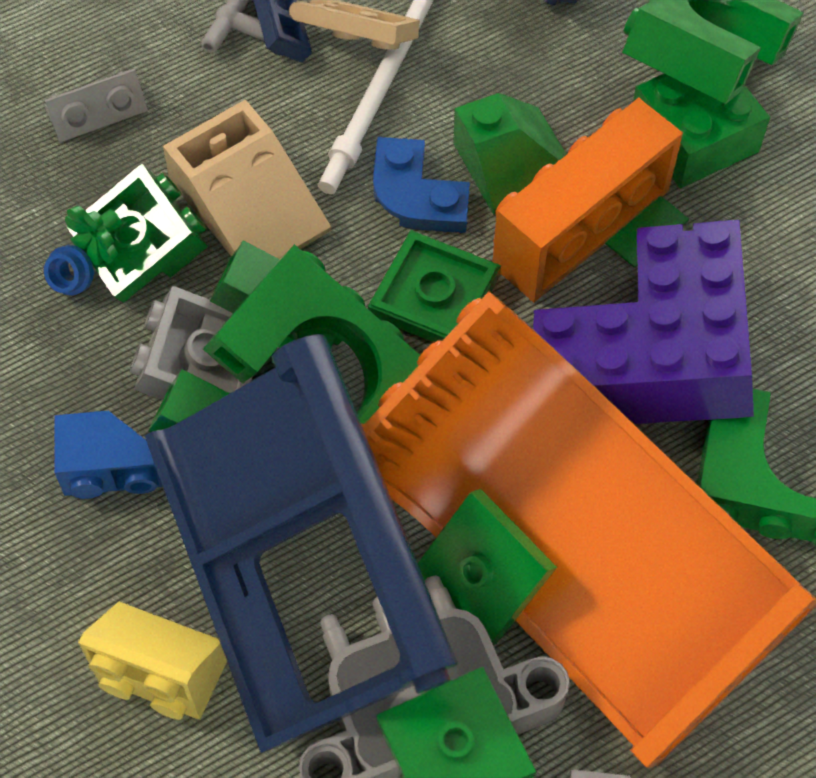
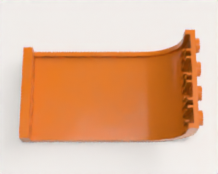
(653, 584)

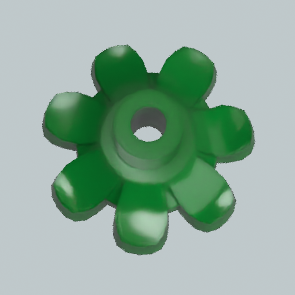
(94, 232)

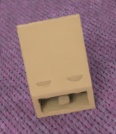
(244, 184)

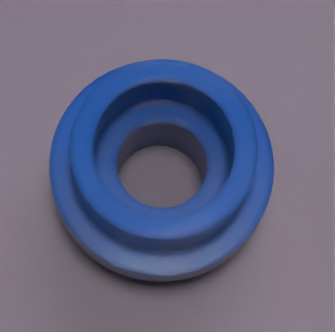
(58, 273)

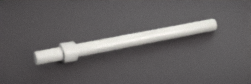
(347, 147)

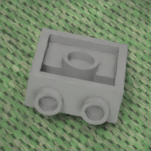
(179, 333)

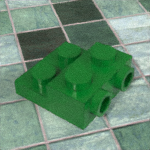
(152, 235)

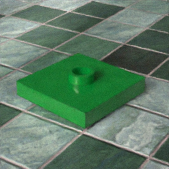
(431, 286)
(487, 564)
(455, 733)

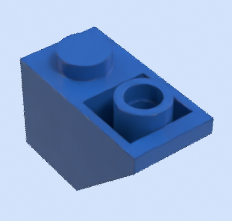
(101, 455)

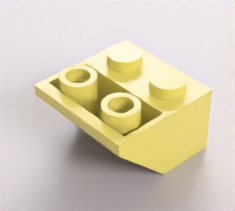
(153, 660)

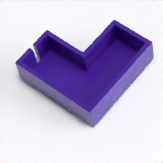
(683, 342)

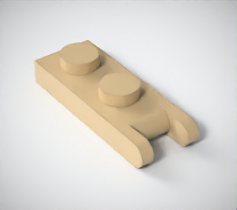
(356, 21)

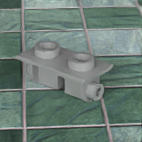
(96, 105)

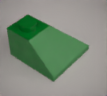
(503, 144)

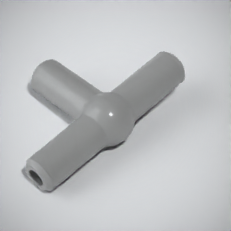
(228, 18)

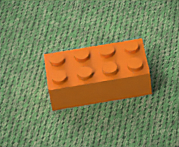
(584, 198)

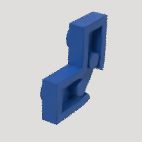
(414, 200)

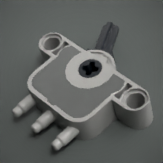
(361, 746)

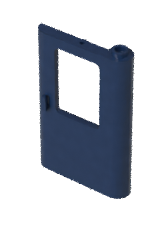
(262, 473)

